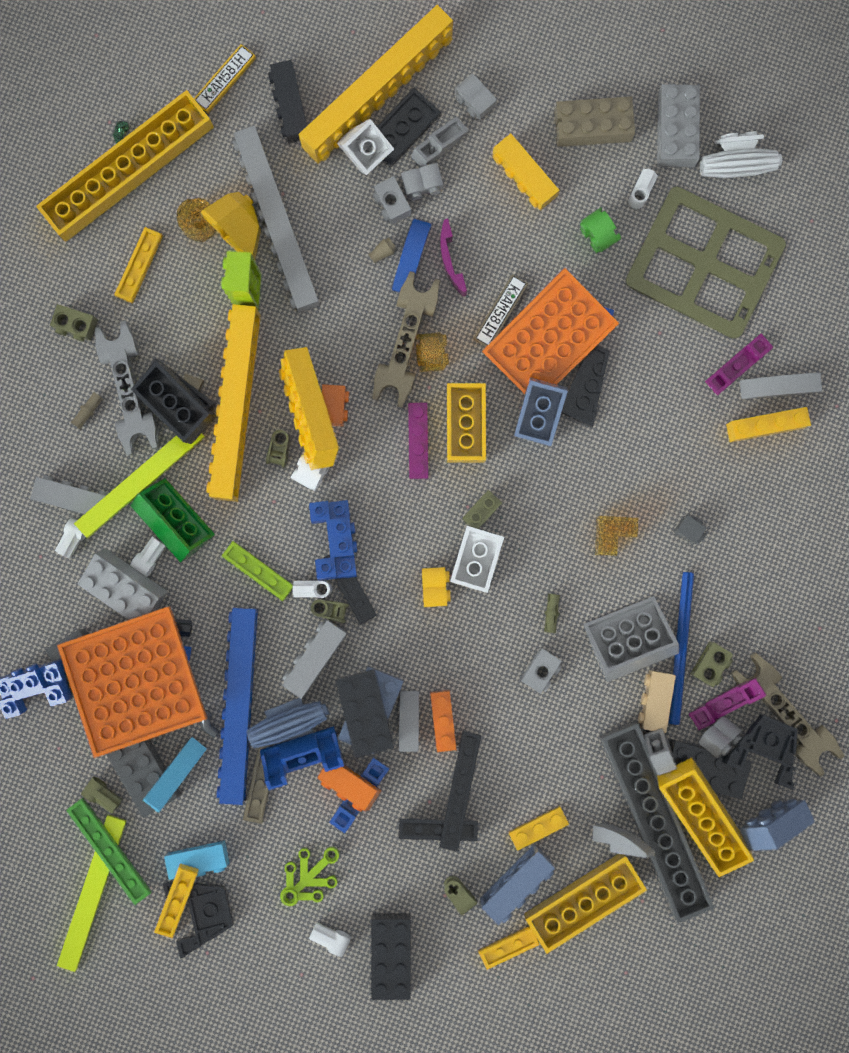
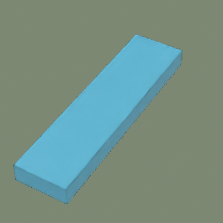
(174, 774)

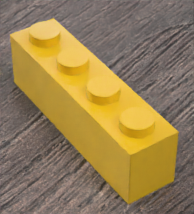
(525, 172)
(768, 424)

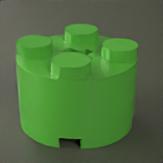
(600, 230)

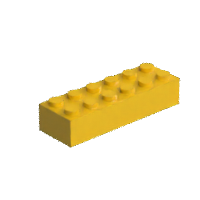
(308, 408)
(705, 817)
(584, 902)

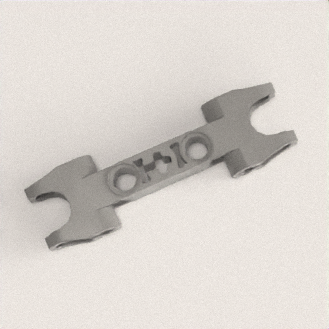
(135, 421)

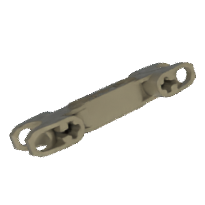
(396, 373)
(810, 742)

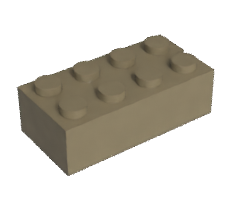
(594, 121)

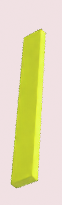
(133, 485)
(88, 902)

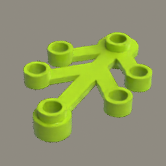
(307, 878)

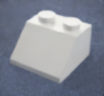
(365, 146)

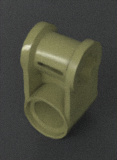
(278, 450)
(331, 610)
(461, 897)

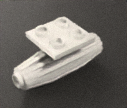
(739, 157)

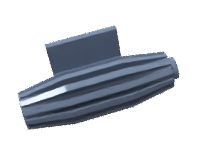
(287, 722)

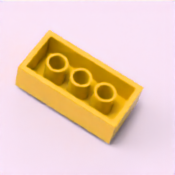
(466, 422)

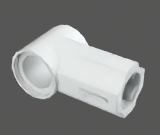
(642, 188)
(70, 539)
(145, 561)
(310, 588)
(334, 941)

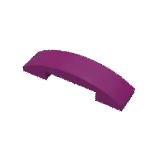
(456, 280)
(739, 364)
(727, 702)

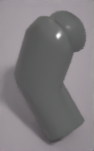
(207, 727)

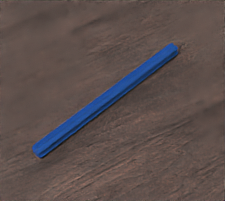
(682, 638)

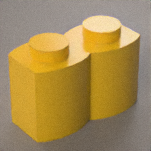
(434, 587)

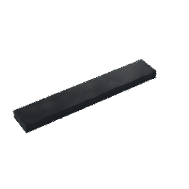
(460, 792)

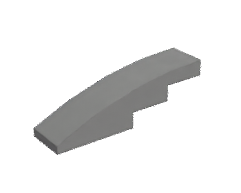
(781, 386)

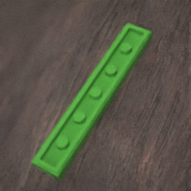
(109, 851)

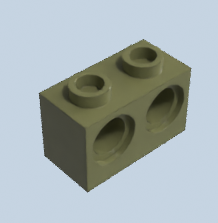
(75, 319)
(482, 510)
(707, 661)

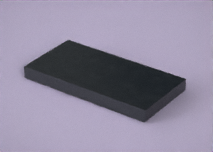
(407, 124)

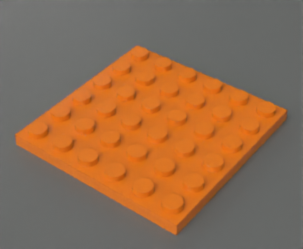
(132, 682)

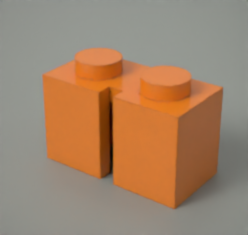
(335, 398)

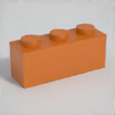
(443, 720)
(350, 786)

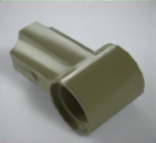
(97, 792)

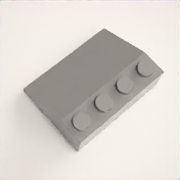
(631, 638)

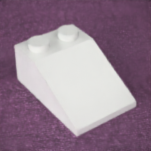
(477, 559)

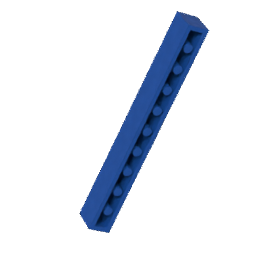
(238, 706)

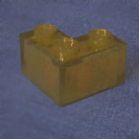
(609, 530)

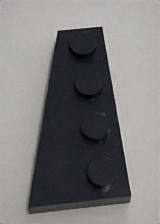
(586, 387)

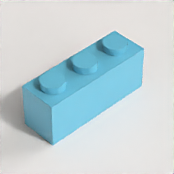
(203, 857)

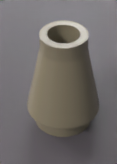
(383, 250)

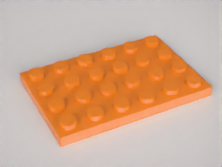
(551, 333)

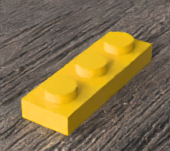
(538, 828)

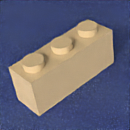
(656, 701)

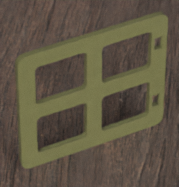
(705, 262)

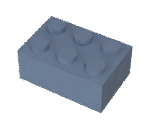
(540, 411)
(777, 825)

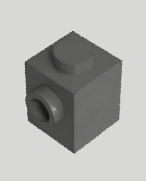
(690, 529)

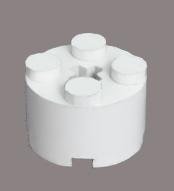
(308, 477)

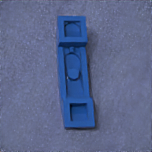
(411, 252)
(346, 813)

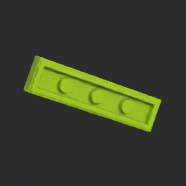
(257, 571)

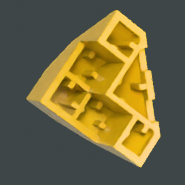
(235, 221)

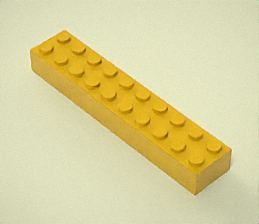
(377, 84)
(125, 166)
(234, 403)

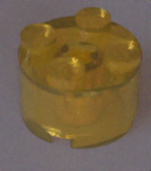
(186, 216)
(432, 352)

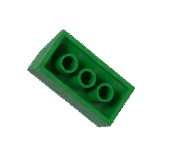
(172, 519)

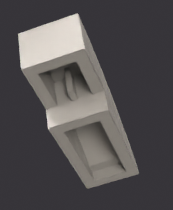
(439, 142)
(409, 721)
(621, 841)

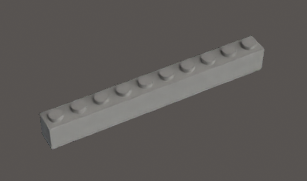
(276, 219)

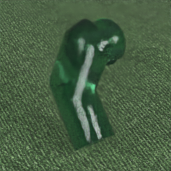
(119, 130)

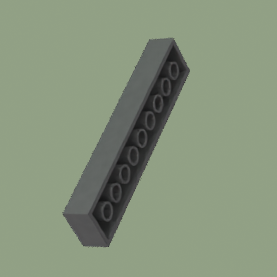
(137, 764)
(656, 822)

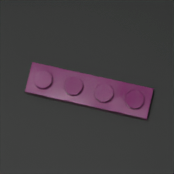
(418, 440)

